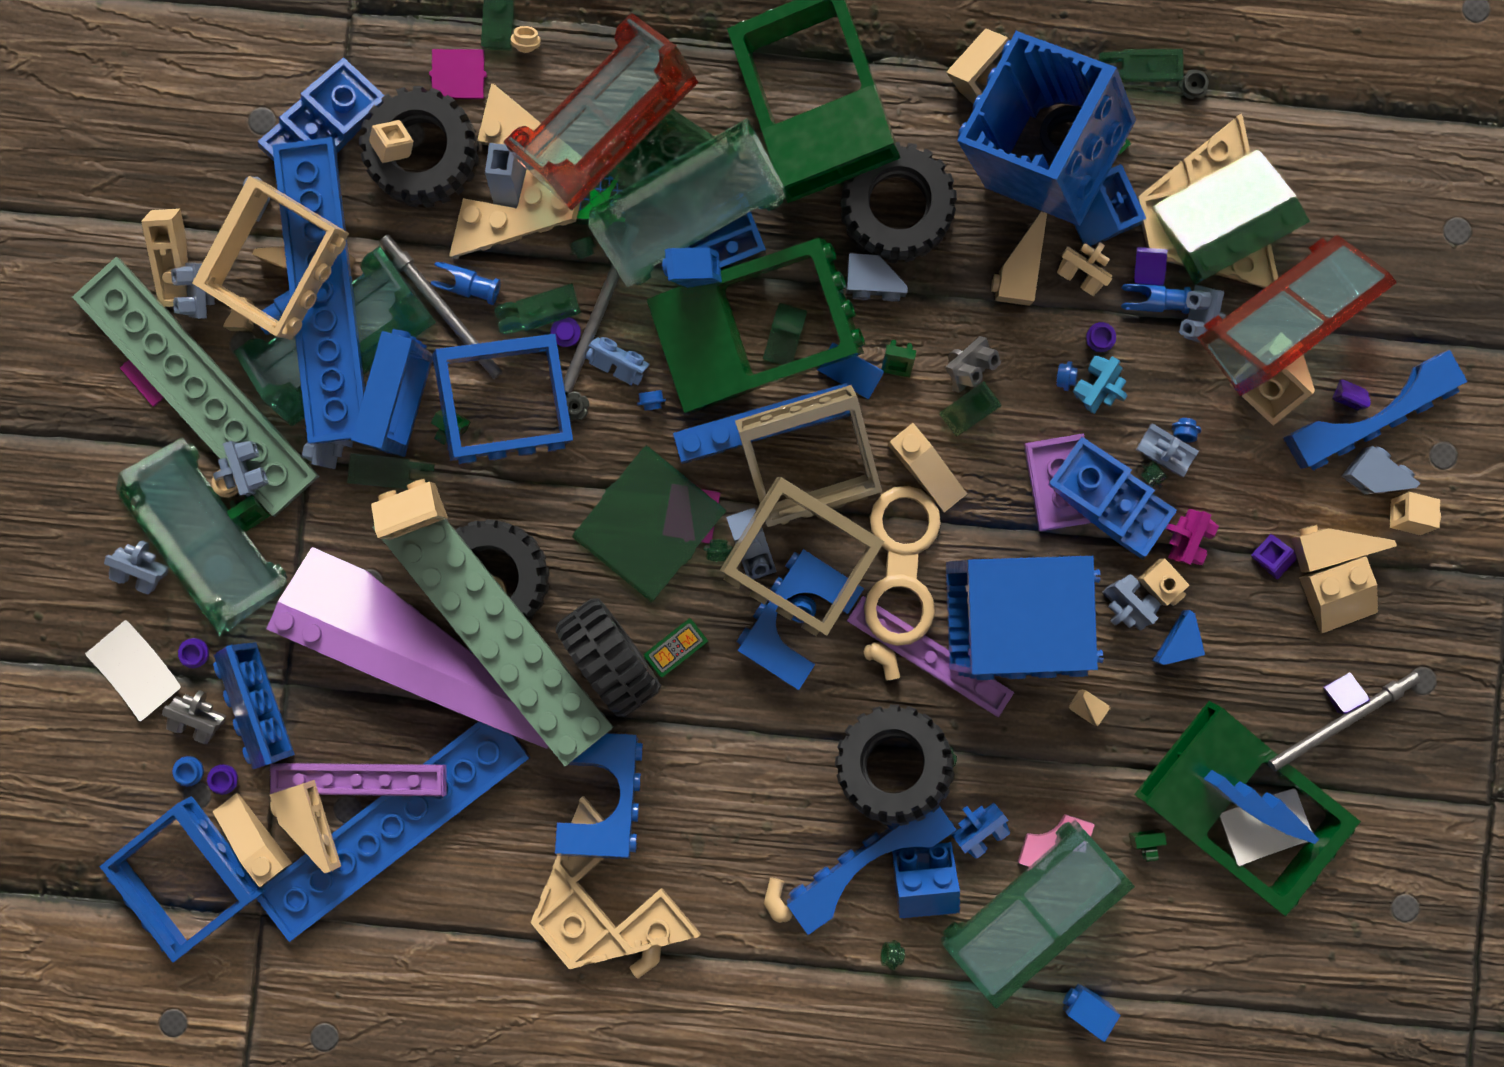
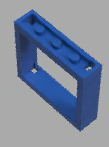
(497, 349)
(393, 393)
(215, 850)

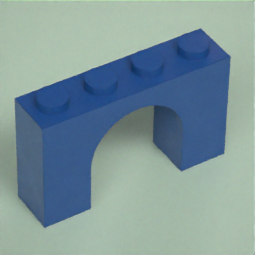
(763, 643)
(614, 835)

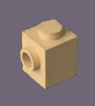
(1415, 513)
(1164, 582)

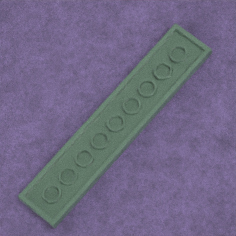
(192, 380)
(501, 638)

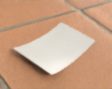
(134, 669)
(1254, 839)

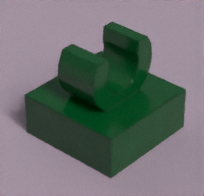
(898, 359)
(437, 420)
(247, 513)
(1148, 841)

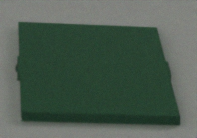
(649, 523)

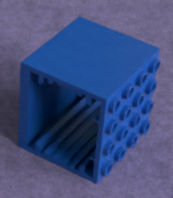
(1036, 77)
(1022, 617)

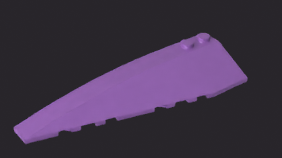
(372, 629)

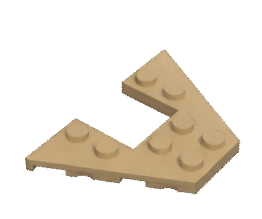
(1216, 153)
(538, 210)
(582, 931)

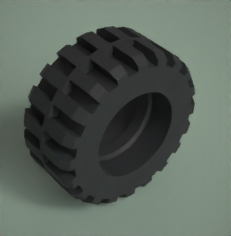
(449, 173)
(900, 243)
(524, 553)
(607, 657)
(872, 731)

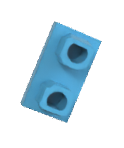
(1094, 394)

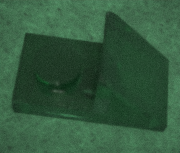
(784, 334)
(970, 408)

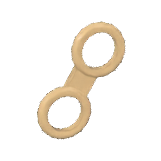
(902, 566)

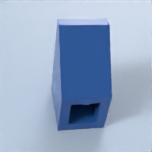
(692, 266)

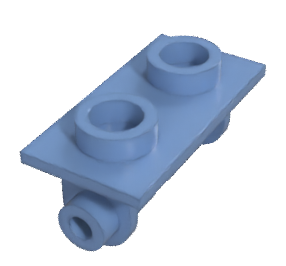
(627, 363)

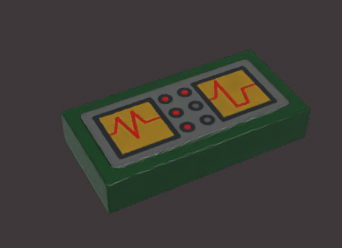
(675, 647)

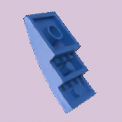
(327, 108)
(1112, 497)

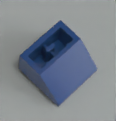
(1112, 210)
(926, 881)

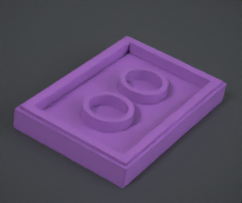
(1043, 462)

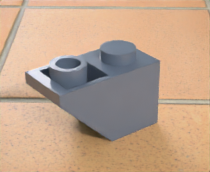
(504, 175)
(873, 276)
(1376, 473)
(757, 559)

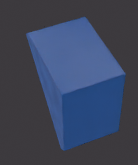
(1182, 641)

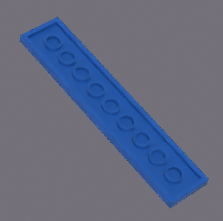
(329, 332)
(390, 830)

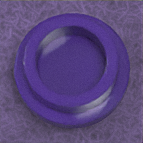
(566, 332)
(1101, 337)
(193, 653)
(222, 779)

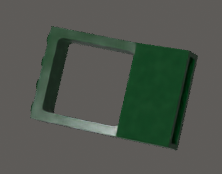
(830, 140)
(705, 342)
(1192, 805)

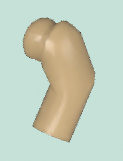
(885, 656)
(773, 902)
(649, 959)

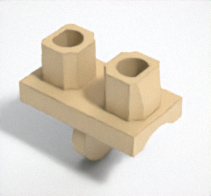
(1096, 275)

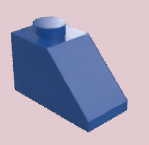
(1090, 1011)

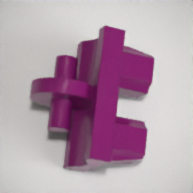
(1188, 536)

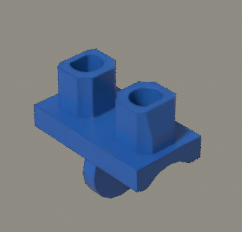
(979, 826)

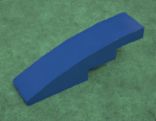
(1265, 809)

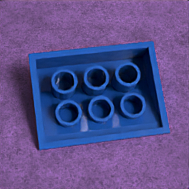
(253, 704)

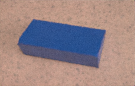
(854, 372)

